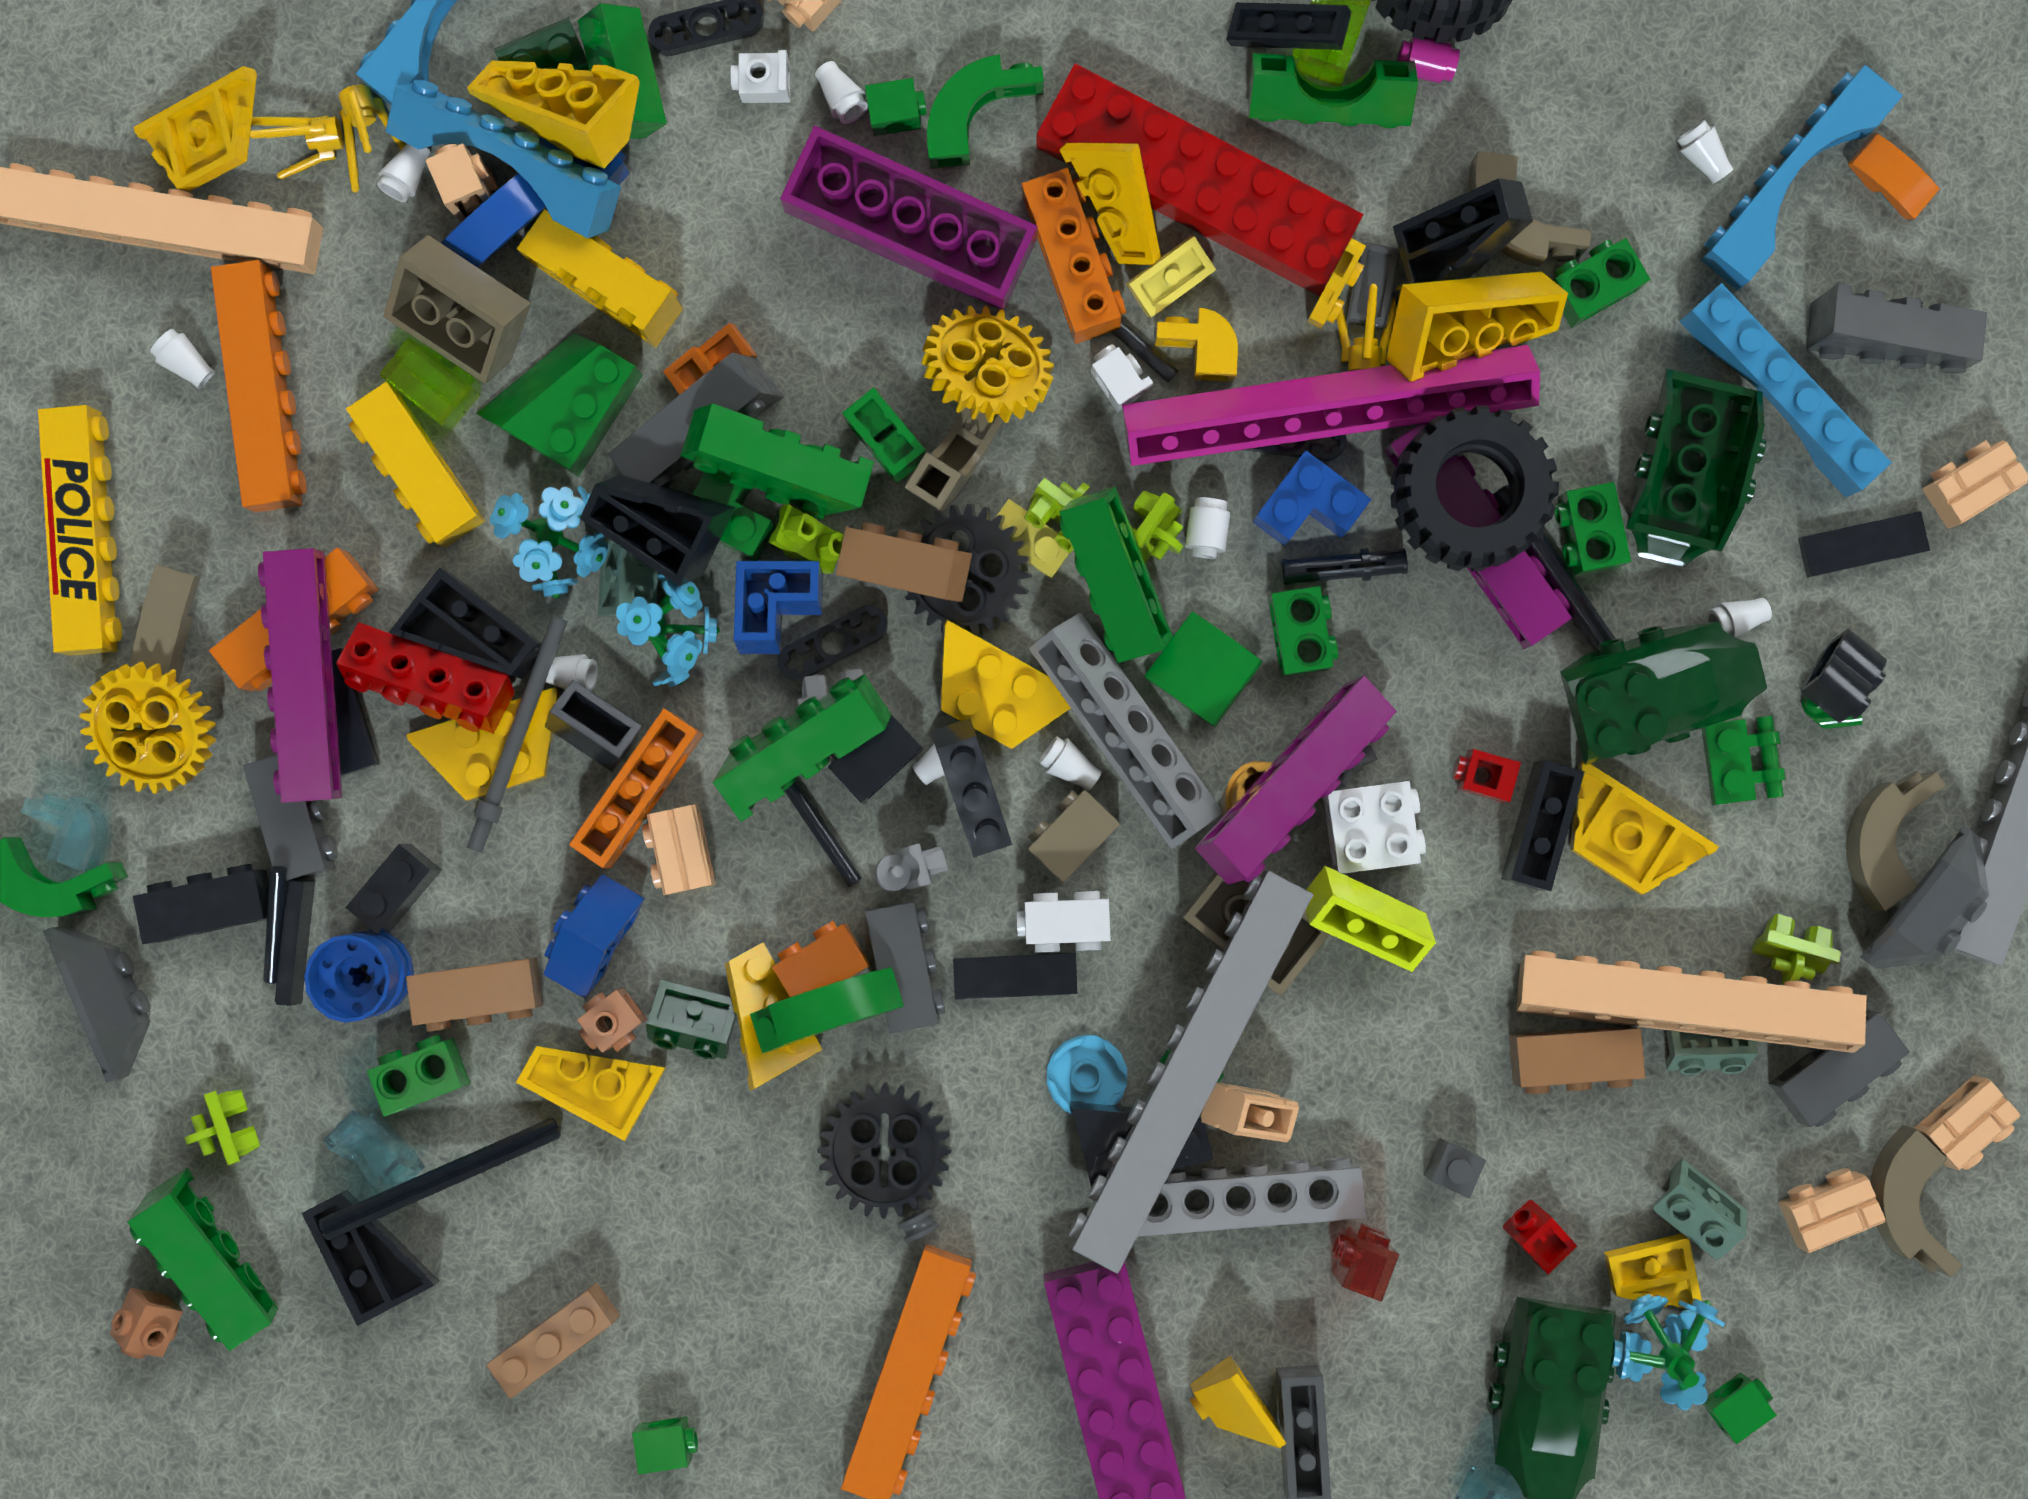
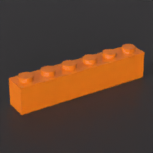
(257, 386)
(907, 1374)

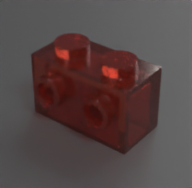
(1364, 1261)

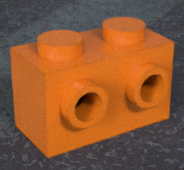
(827, 960)

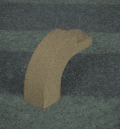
(1537, 238)
(952, 464)
(1873, 835)
(1898, 1182)

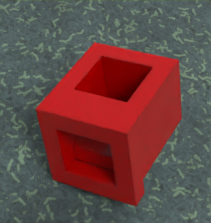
(1501, 773)

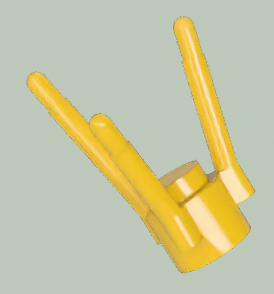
(360, 111)
(320, 133)
(1365, 350)

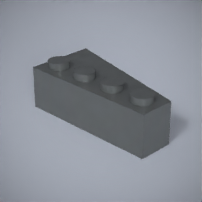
(1895, 330)
(656, 447)

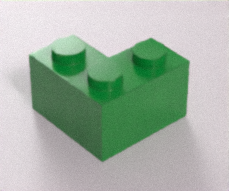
(746, 529)

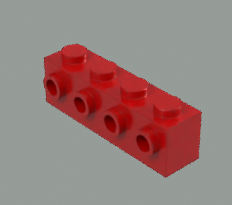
(425, 678)

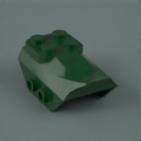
(1695, 467)
(1659, 687)
(1551, 1395)

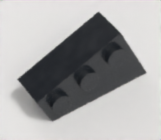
(1463, 232)
(658, 525)
(464, 624)
(1102, 1125)
(368, 1263)

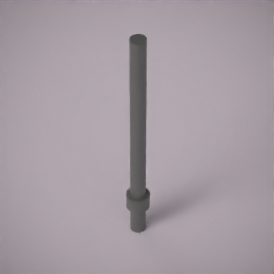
(489, 809)

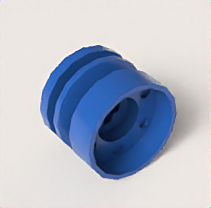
(339, 985)

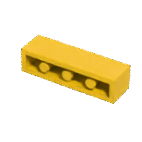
(415, 466)

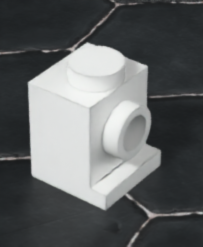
(772, 87)
(1119, 376)

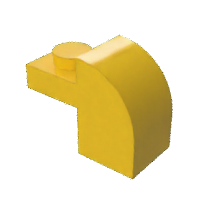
(1213, 343)

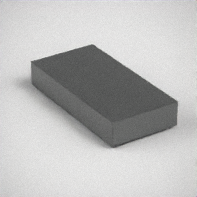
(1379, 269)

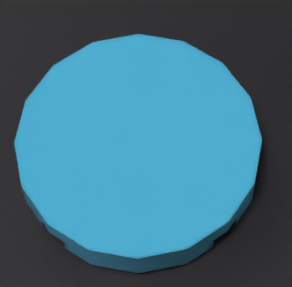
(1084, 1062)

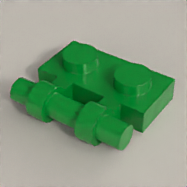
(1730, 760)

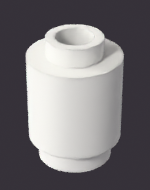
(1207, 527)

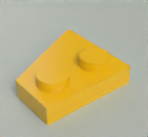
(1345, 273)
(1655, 1268)

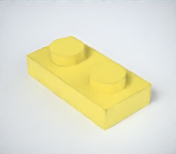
(1171, 276)
(1040, 543)

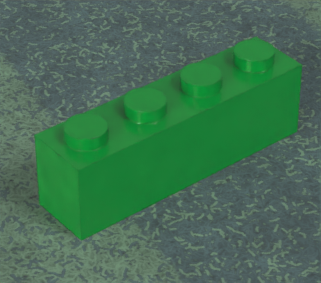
(1115, 575)

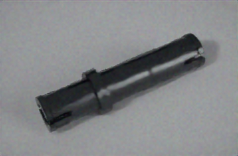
(1393, 563)

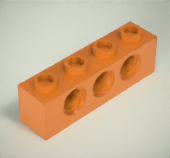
(636, 789)

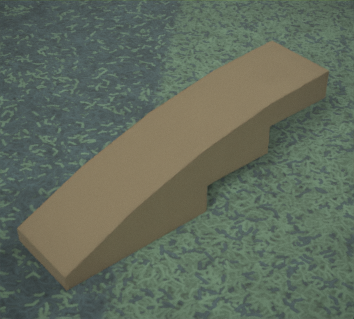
(164, 622)

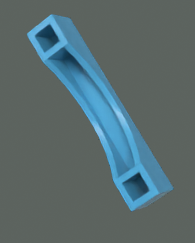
(405, 50)
(572, 193)
(1750, 238)
(1824, 428)

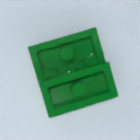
(1203, 669)

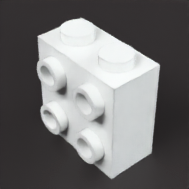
(1373, 827)
(1077, 921)

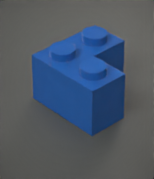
(1313, 491)
(765, 593)
(590, 935)

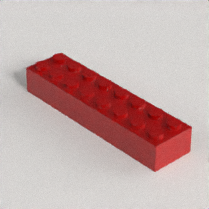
(1208, 181)

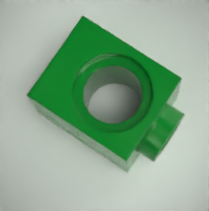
(895, 106)
(1740, 1407)
(664, 1445)

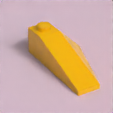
(570, 108)

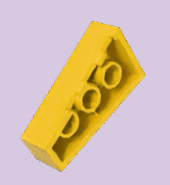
(602, 278)
(1470, 317)

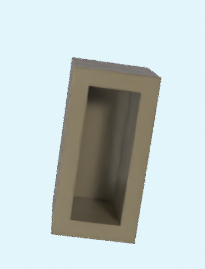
(1072, 835)

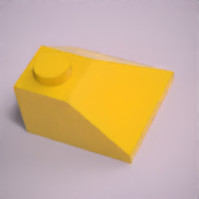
(1234, 1405)

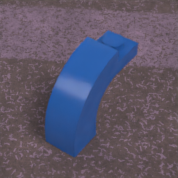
(495, 222)

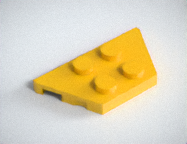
(204, 131)
(995, 689)
(471, 757)
(1630, 834)

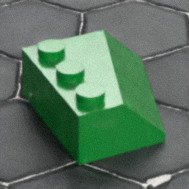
(565, 401)

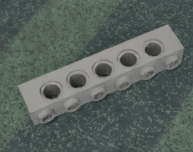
(1125, 730)
(1342, 1202)

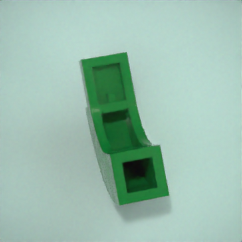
(964, 96)
(35, 895)
(826, 1009)

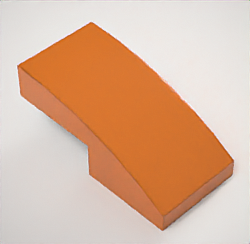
(1894, 174)
(700, 360)

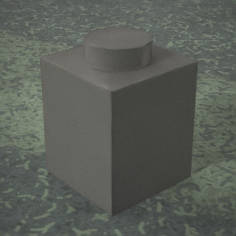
(1454, 1168)

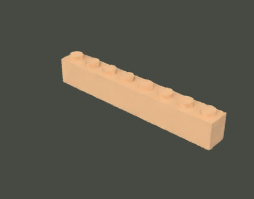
(159, 219)
(1692, 1003)

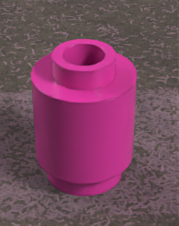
(1432, 60)

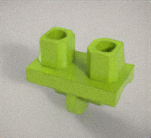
(1047, 503)
(1159, 526)
(807, 538)
(1796, 956)
(232, 1144)

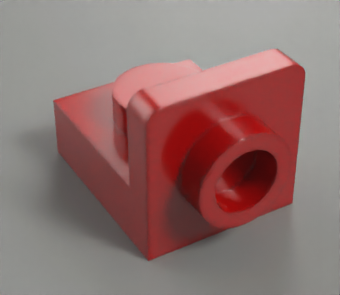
(1539, 1236)

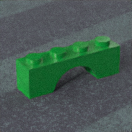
(1378, 97)

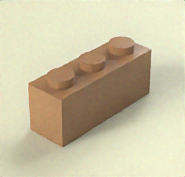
(904, 562)
(475, 993)
(1577, 1058)
(553, 1340)

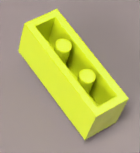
(1369, 919)

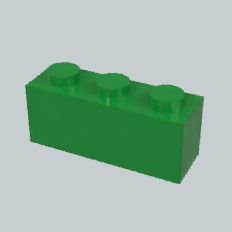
(618, 39)

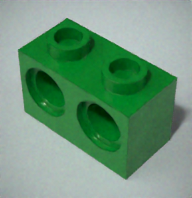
(1600, 286)
(884, 435)
(1604, 528)
(1290, 632)
(421, 1082)

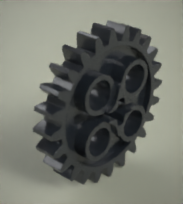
(985, 539)
(847, 1149)

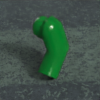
(1823, 719)

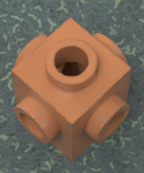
(624, 1015)
(145, 1323)

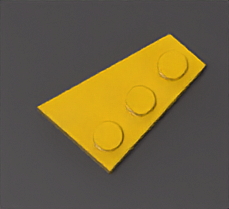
(1118, 189)
(753, 988)
(592, 1087)

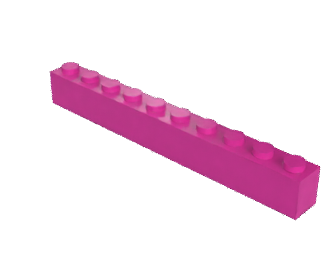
(1325, 406)

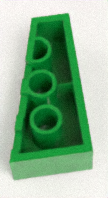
(775, 462)
(800, 744)
(202, 1261)

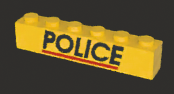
(78, 530)

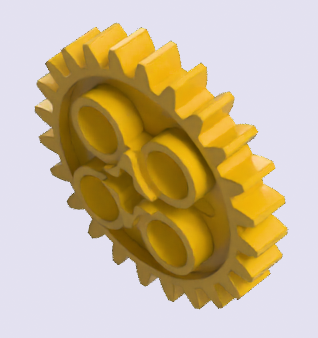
(1003, 384)
(141, 693)

